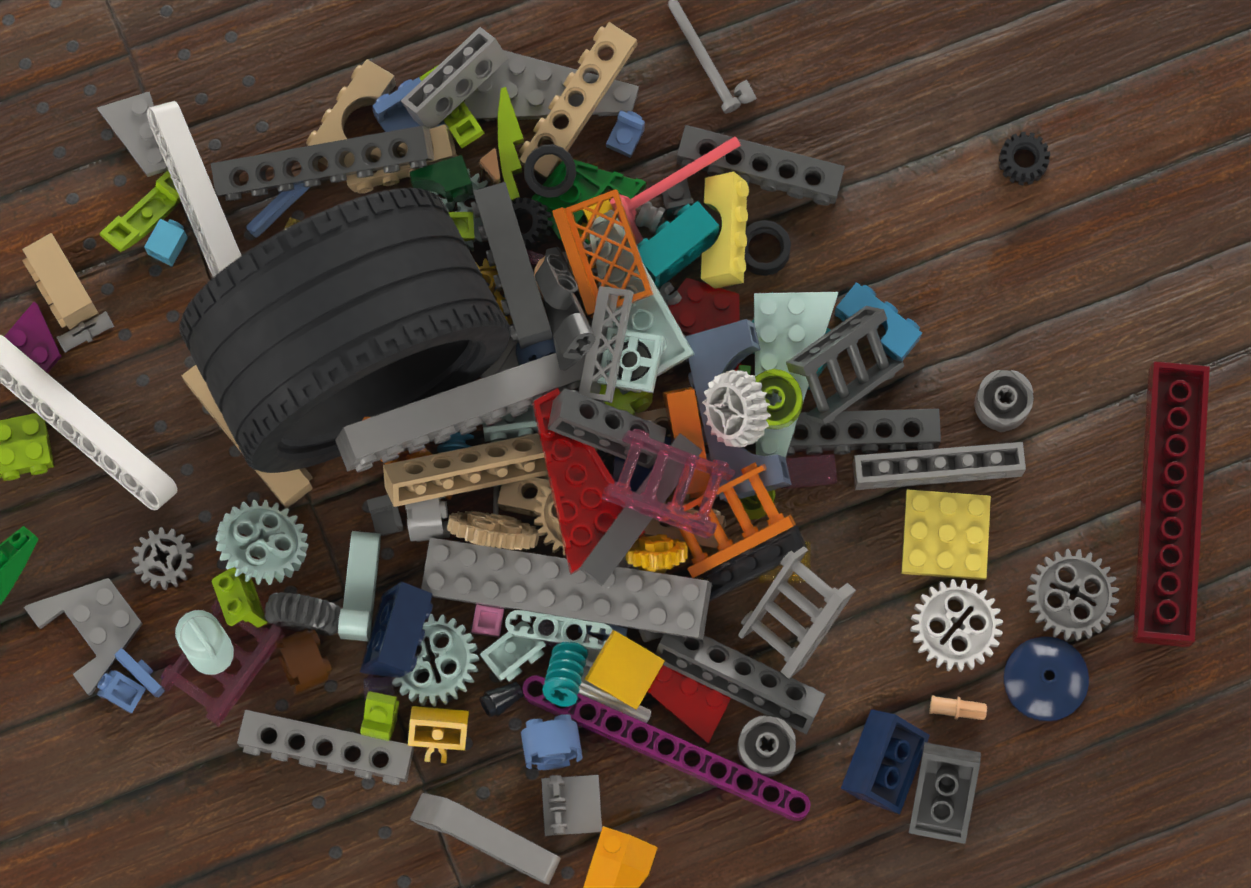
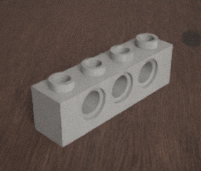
(454, 79)

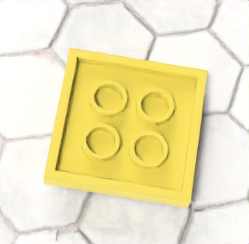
(946, 534)

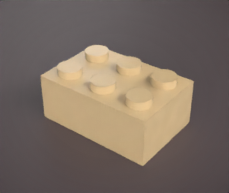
(58, 282)

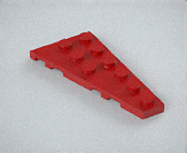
(577, 487)

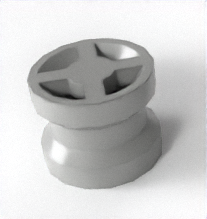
(650, 217)

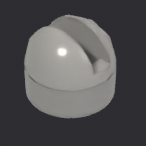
(746, 91)

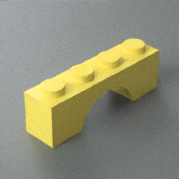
(725, 260)

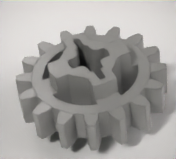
(153, 562)

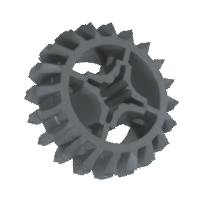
(301, 612)

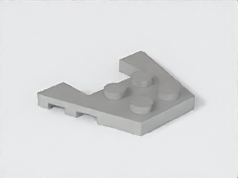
(101, 619)

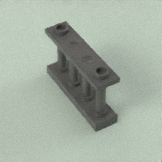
(827, 350)

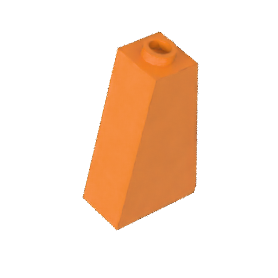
(684, 419)

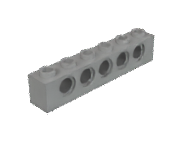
(938, 466)
(256, 724)

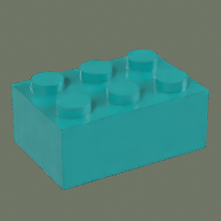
(678, 243)

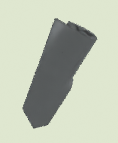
(566, 318)

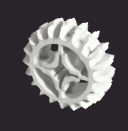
(736, 408)

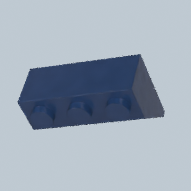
(397, 631)
(885, 761)

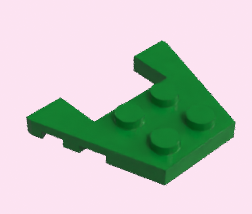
(588, 183)

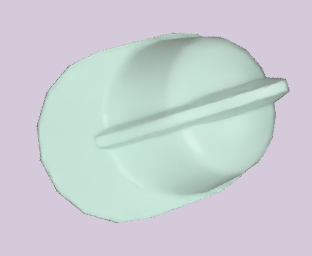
(204, 642)

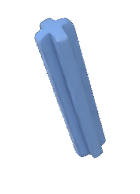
(275, 210)

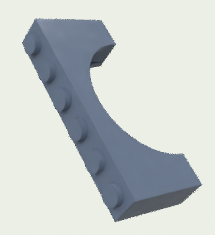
(714, 354)

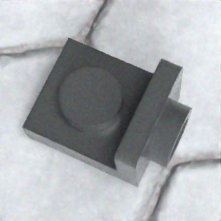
(676, 198)

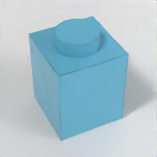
(166, 241)

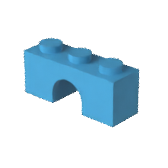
(900, 333)

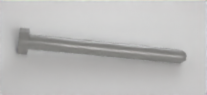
(729, 103)

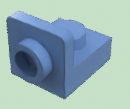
(626, 133)
(120, 690)

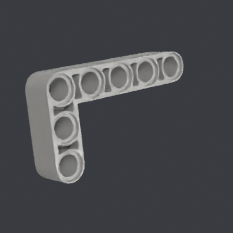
(477, 831)

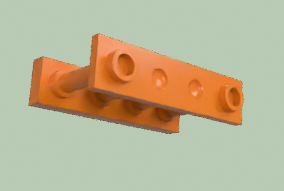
(751, 535)

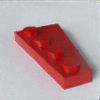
(690, 701)

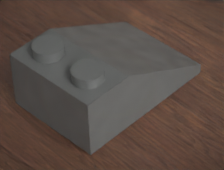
(945, 792)

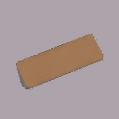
(489, 168)

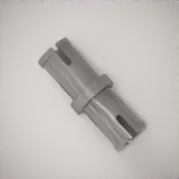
(85, 331)

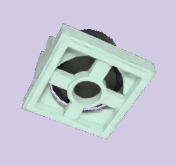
(638, 361)

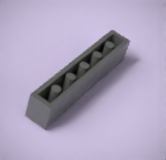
(512, 265)

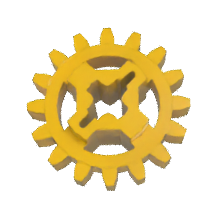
(657, 553)

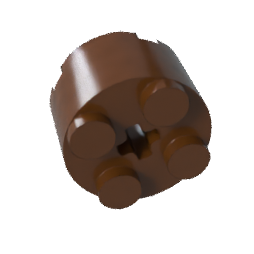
(302, 660)

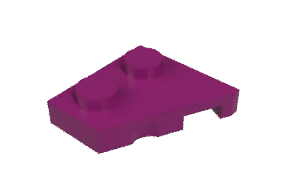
(34, 338)

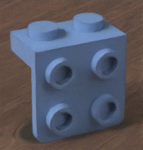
(392, 113)

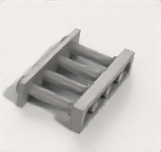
(821, 618)

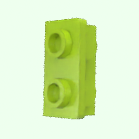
(238, 599)

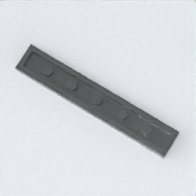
(631, 524)

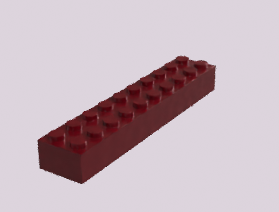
(1171, 504)

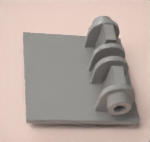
(571, 805)

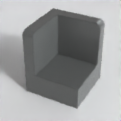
(384, 515)

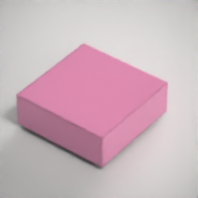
(487, 620)

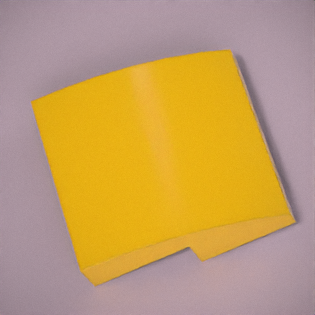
(624, 669)

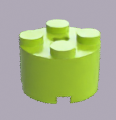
(788, 391)

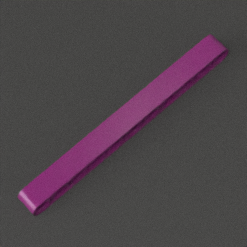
(676, 758)

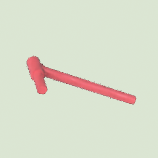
(670, 181)

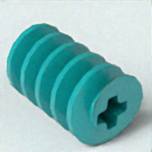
(565, 673)

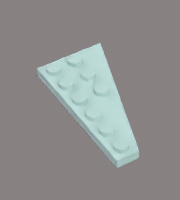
(784, 328)

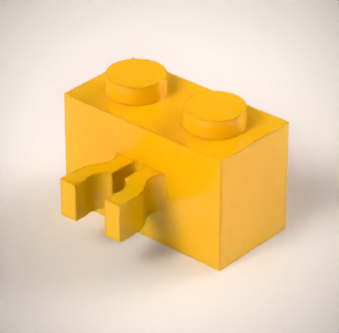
(438, 729)

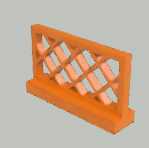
(578, 256)

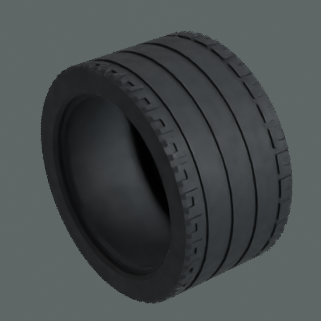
(341, 325)

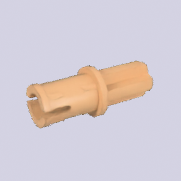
(958, 708)

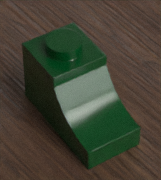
(445, 178)

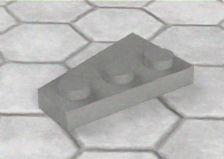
(131, 126)

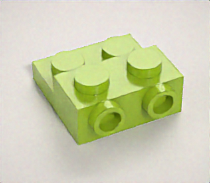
(24, 447)

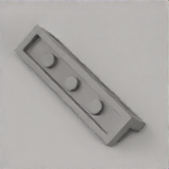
(602, 319)

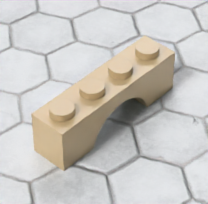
(366, 87)

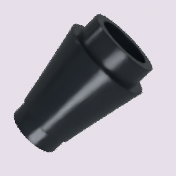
(500, 699)

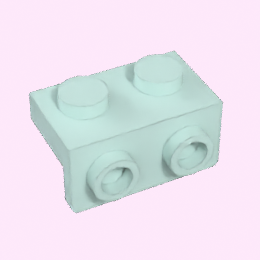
(511, 427)
(510, 652)

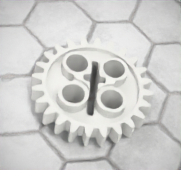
(936, 609)

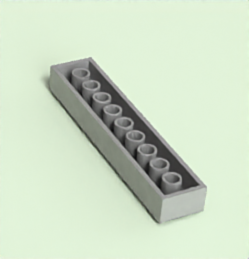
(453, 412)
(545, 586)

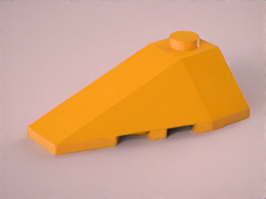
(619, 861)

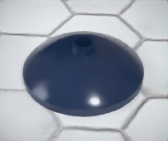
(1032, 692)

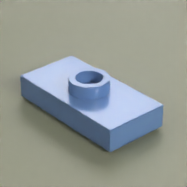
(140, 671)

